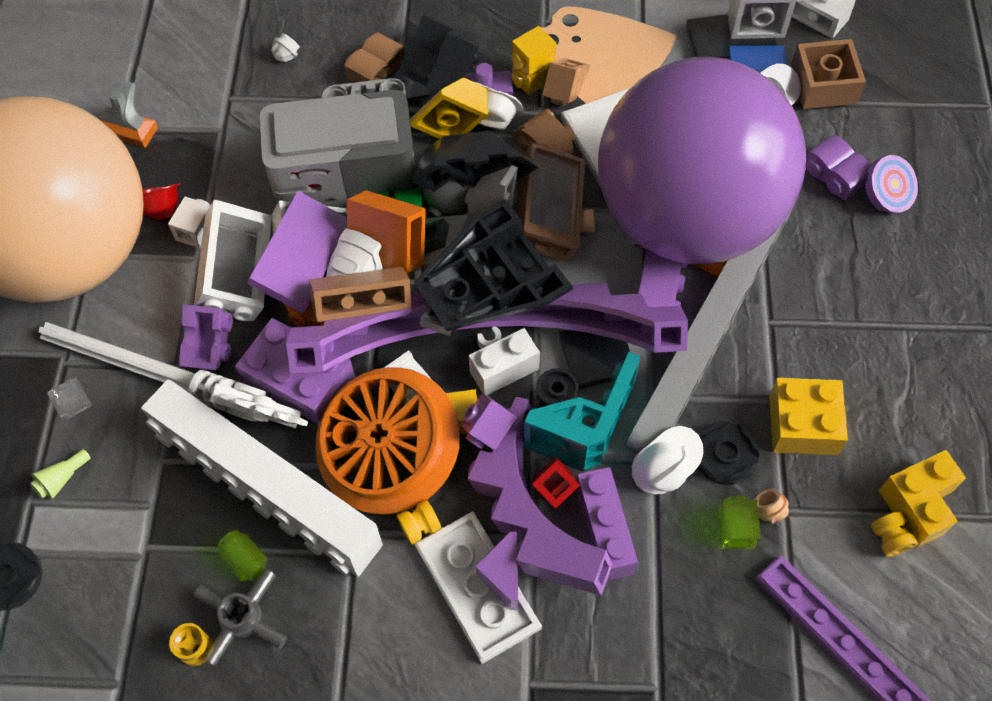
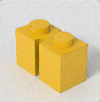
(532, 59)

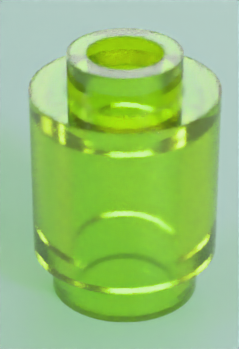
(242, 556)

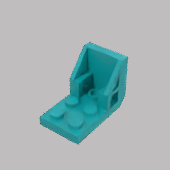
(576, 442)

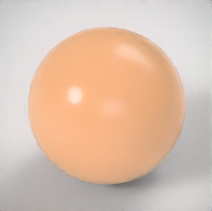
(64, 200)

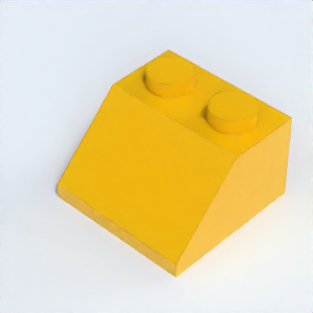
(453, 110)

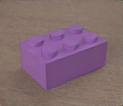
(267, 368)

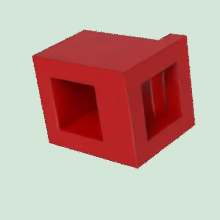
(555, 482)

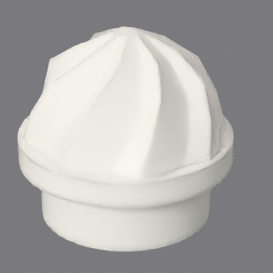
(284, 48)

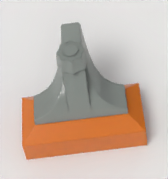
(125, 121)

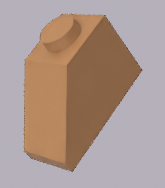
(565, 80)

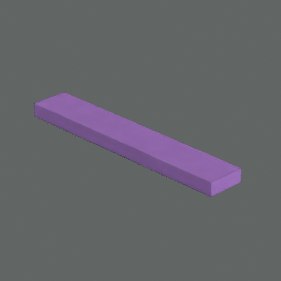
(837, 634)

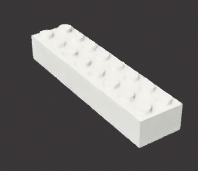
(264, 478)

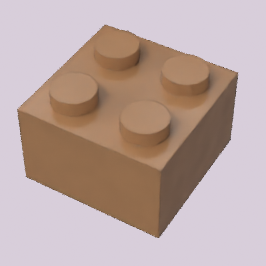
(828, 73)

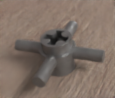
(251, 623)

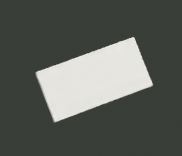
(481, 615)

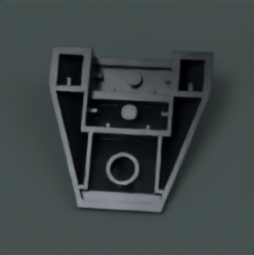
(489, 273)

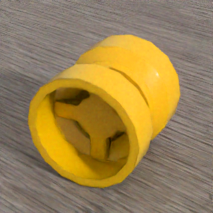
(421, 520)
(894, 536)
(185, 640)

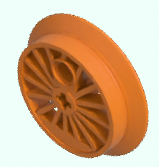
(435, 435)

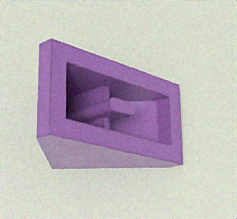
(500, 570)

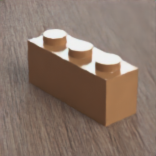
(360, 294)

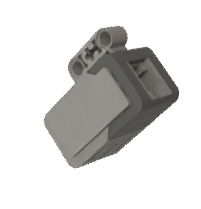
(339, 143)

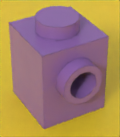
(487, 422)

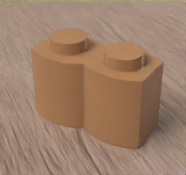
(375, 60)

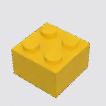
(808, 416)

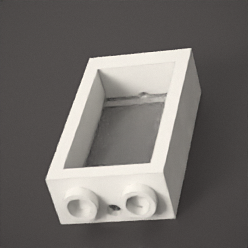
(228, 255)

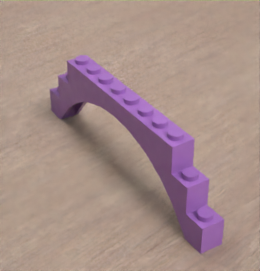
(583, 309)

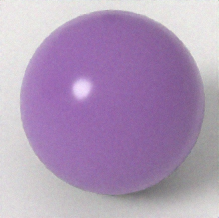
(702, 160)

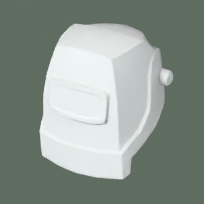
(354, 254)

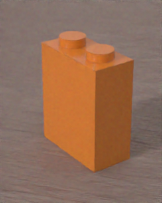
(393, 224)

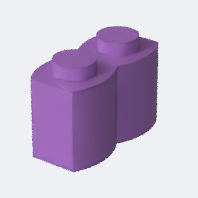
(838, 167)

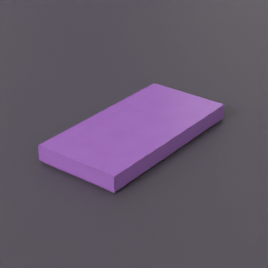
(298, 251)

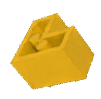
(919, 496)

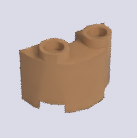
(546, 131)

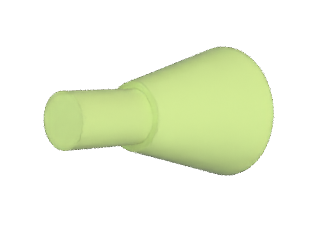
(52, 479)

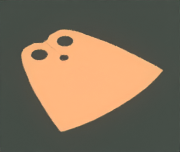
(613, 45)

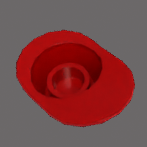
(160, 201)

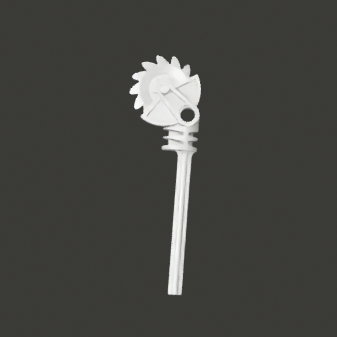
(205, 386)

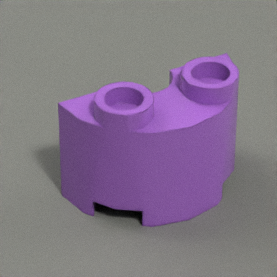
(205, 337)

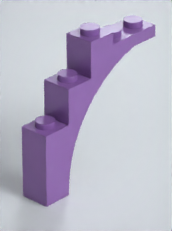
(544, 547)

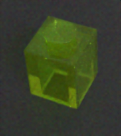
(738, 523)

